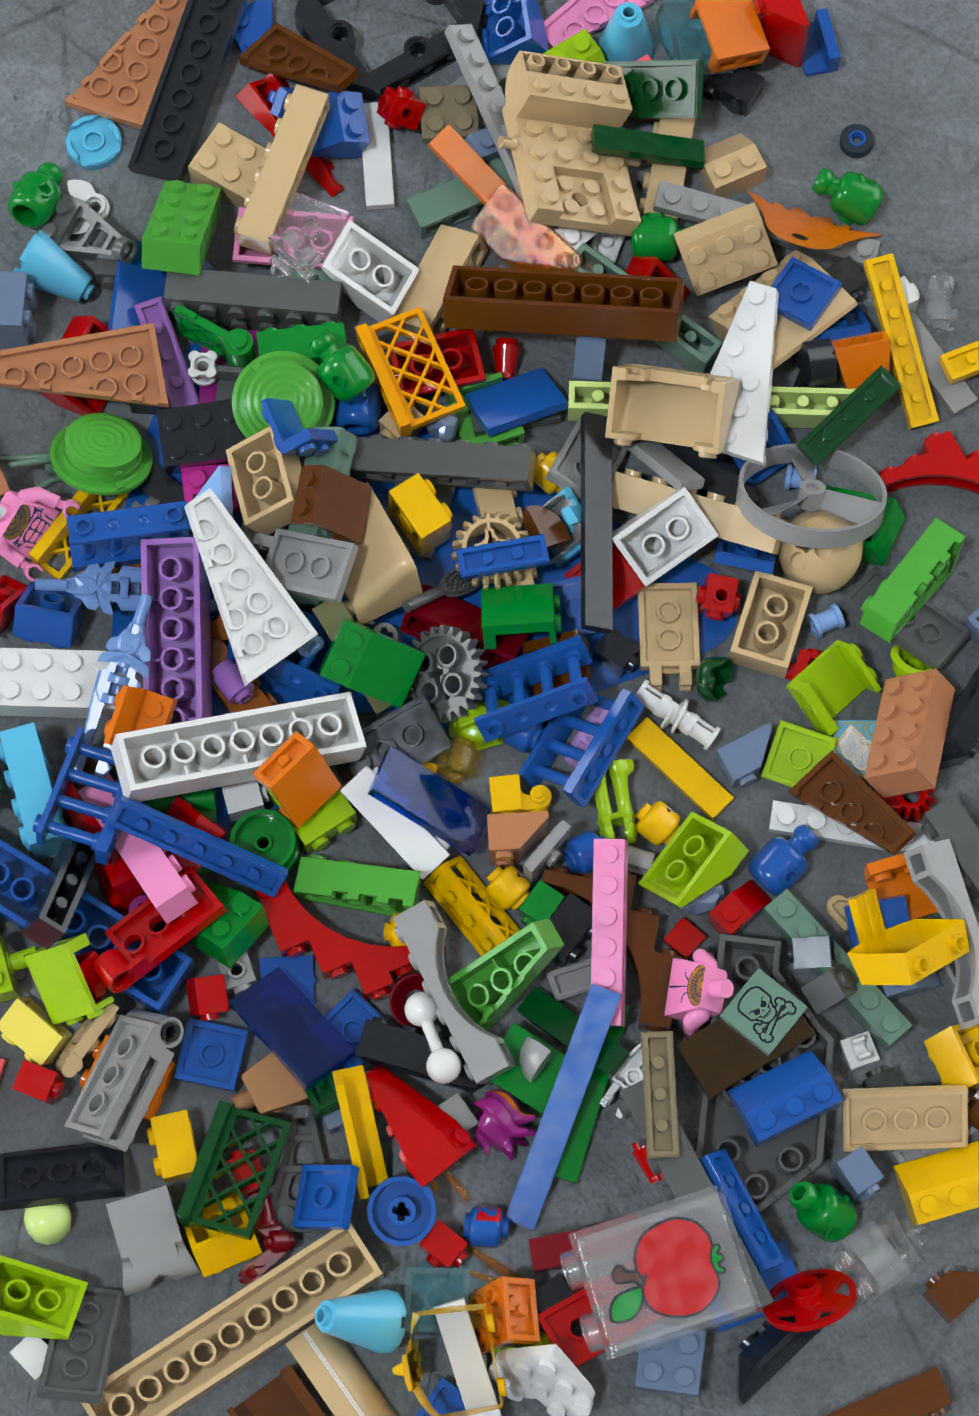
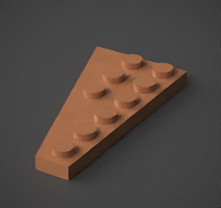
(131, 69)
(100, 365)

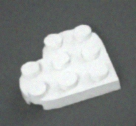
(544, 1375)

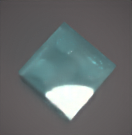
(431, 1287)

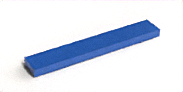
(197, 846)

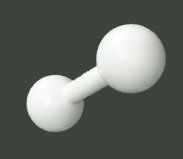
(442, 1064)

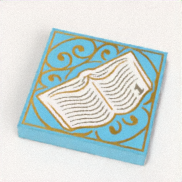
(854, 743)

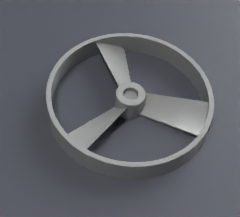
(814, 496)

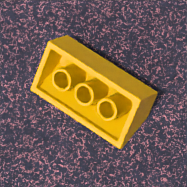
(940, 1184)

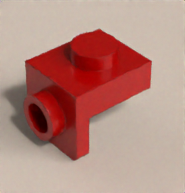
(804, 659)

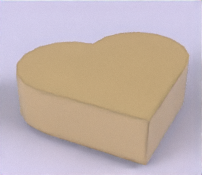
(835, 910)

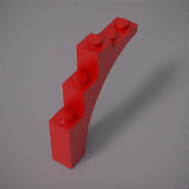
(938, 465)
(335, 954)

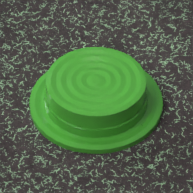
(283, 377)
(101, 455)

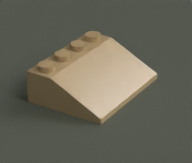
(787, 334)

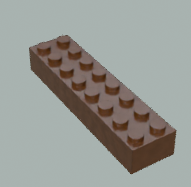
(564, 303)

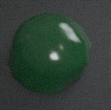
(712, 676)

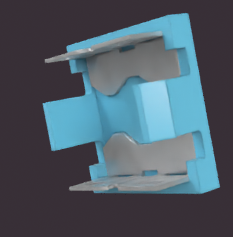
(569, 511)

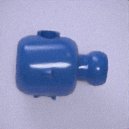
(360, 414)
(783, 861)

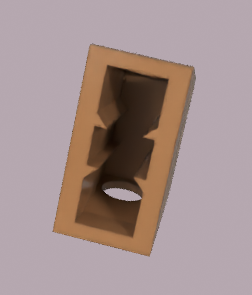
(270, 1088)

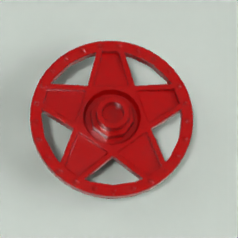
(810, 1298)

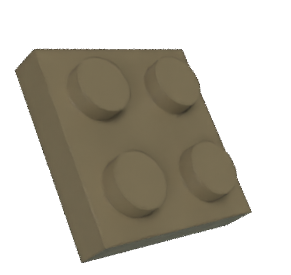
(447, 106)

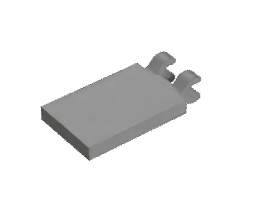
(309, 563)

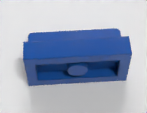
(821, 46)

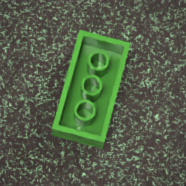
(181, 227)

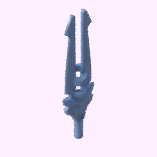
(100, 587)
(126, 656)

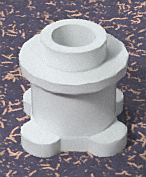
(203, 361)

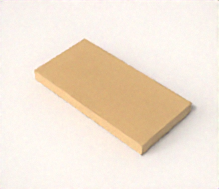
(905, 1118)

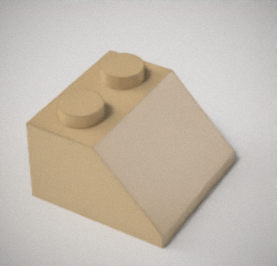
(732, 166)

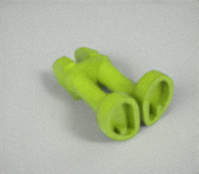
(619, 772)

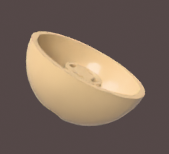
(820, 568)

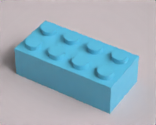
(31, 783)

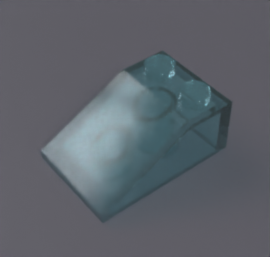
(682, 36)

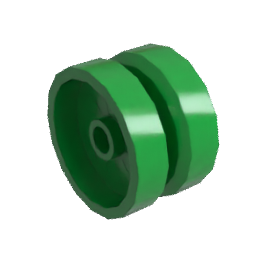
(271, 828)

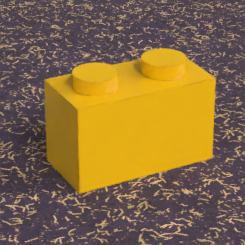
(174, 1145)

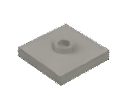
(547, 852)

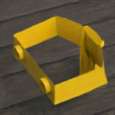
(905, 950)
(413, 1372)

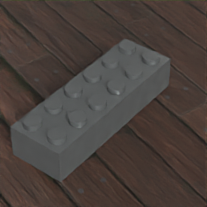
(254, 299)

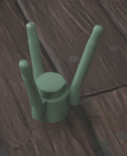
(33, 459)

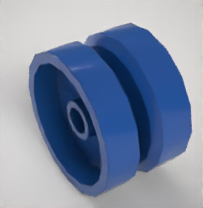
(398, 1228)

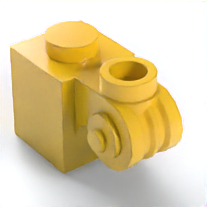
(508, 797)

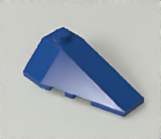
(511, 28)

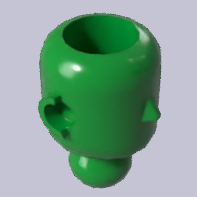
(36, 196)
(852, 196)
(655, 237)
(342, 369)
(823, 1210)

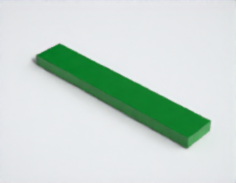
(581, 1132)

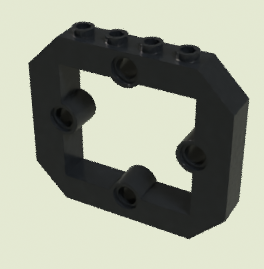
(403, 70)

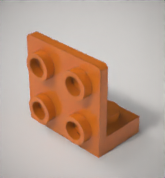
(138, 710)
(892, 878)
(514, 1312)

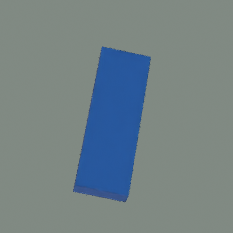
(502, 557)

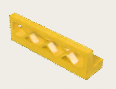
(58, 532)
(466, 912)
(360, 1127)

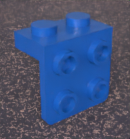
(288, 431)

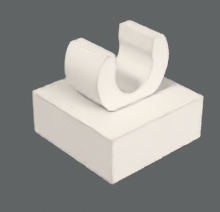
(859, 1051)

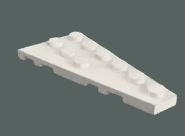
(748, 356)
(253, 604)

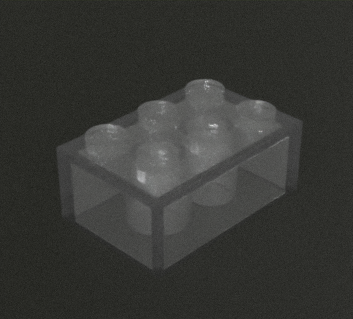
(870, 1263)

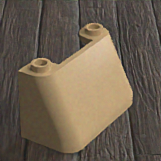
(670, 407)
(382, 569)

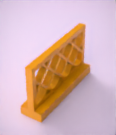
(386, 380)

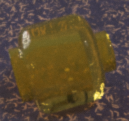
(459, 761)

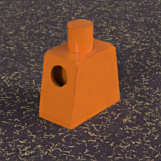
(861, 356)

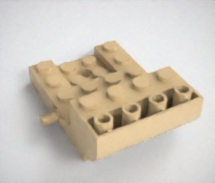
(549, 134)

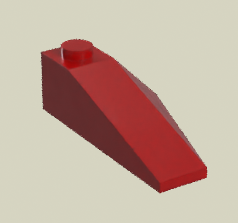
(426, 1134)

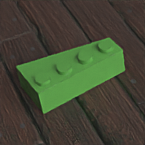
(913, 581)
(357, 885)
(501, 975)

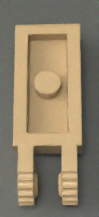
(84, 1041)

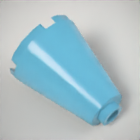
(626, 35)
(54, 269)
(364, 1319)

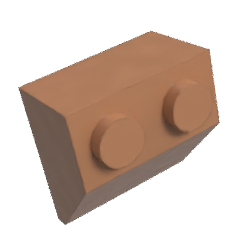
(514, 836)

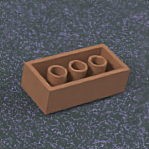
(909, 733)

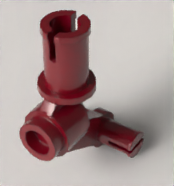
(276, 1243)

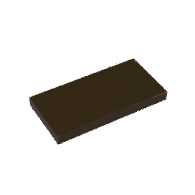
(724, 1057)

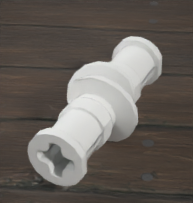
(677, 715)

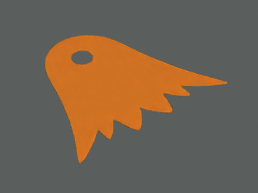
(818, 230)

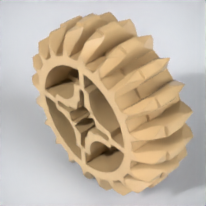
(489, 526)

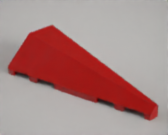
(255, 100)
(116, 877)

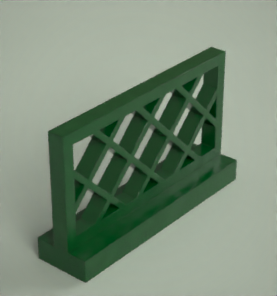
(212, 1156)

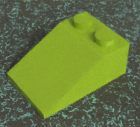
(693, 861)
(37, 1301)

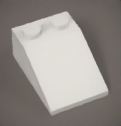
(369, 272)
(663, 535)

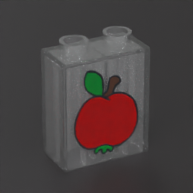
(661, 1274)

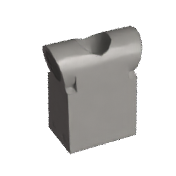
(150, 1240)

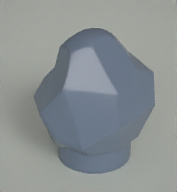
(444, 428)
(706, 902)

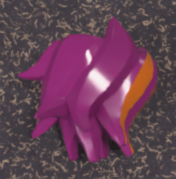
(501, 1123)

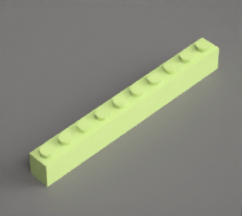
(792, 405)

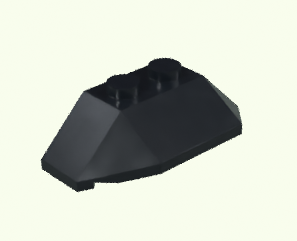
(963, 726)
(767, 1355)

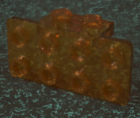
(520, 243)

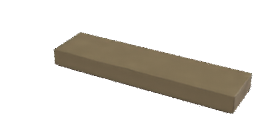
(660, 1095)

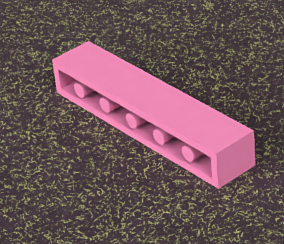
(149, 865)
(610, 919)

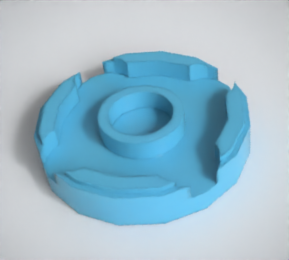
(93, 142)

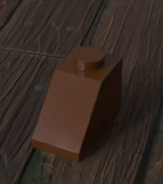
(952, 1292)

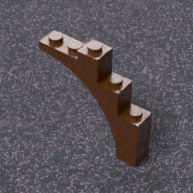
(650, 967)

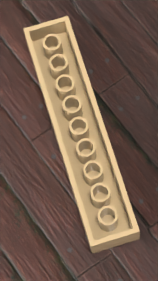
(239, 1329)

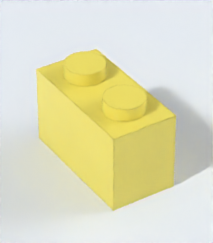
(33, 1032)

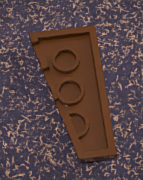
(296, 58)
(848, 800)

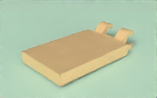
(669, 632)

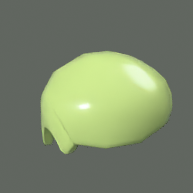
(48, 1223)

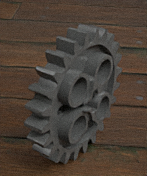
(445, 672)

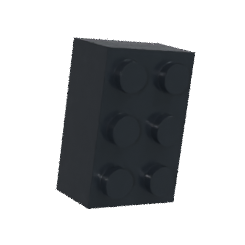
(197, 434)

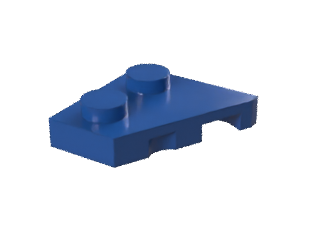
(254, 23)

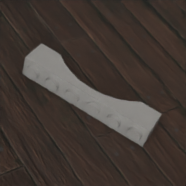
(939, 877)
(425, 937)

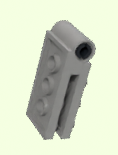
(125, 1078)

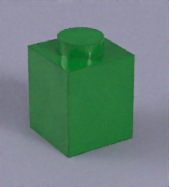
(540, 903)

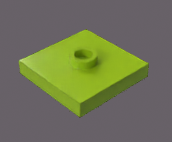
(795, 753)

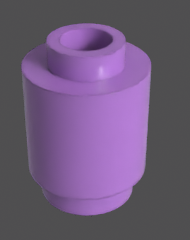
(231, 684)

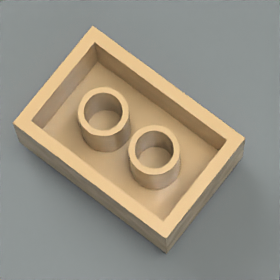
(228, 163)
(725, 249)
(264, 482)
(770, 624)

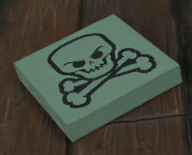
(763, 1012)

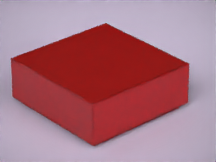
(684, 938)

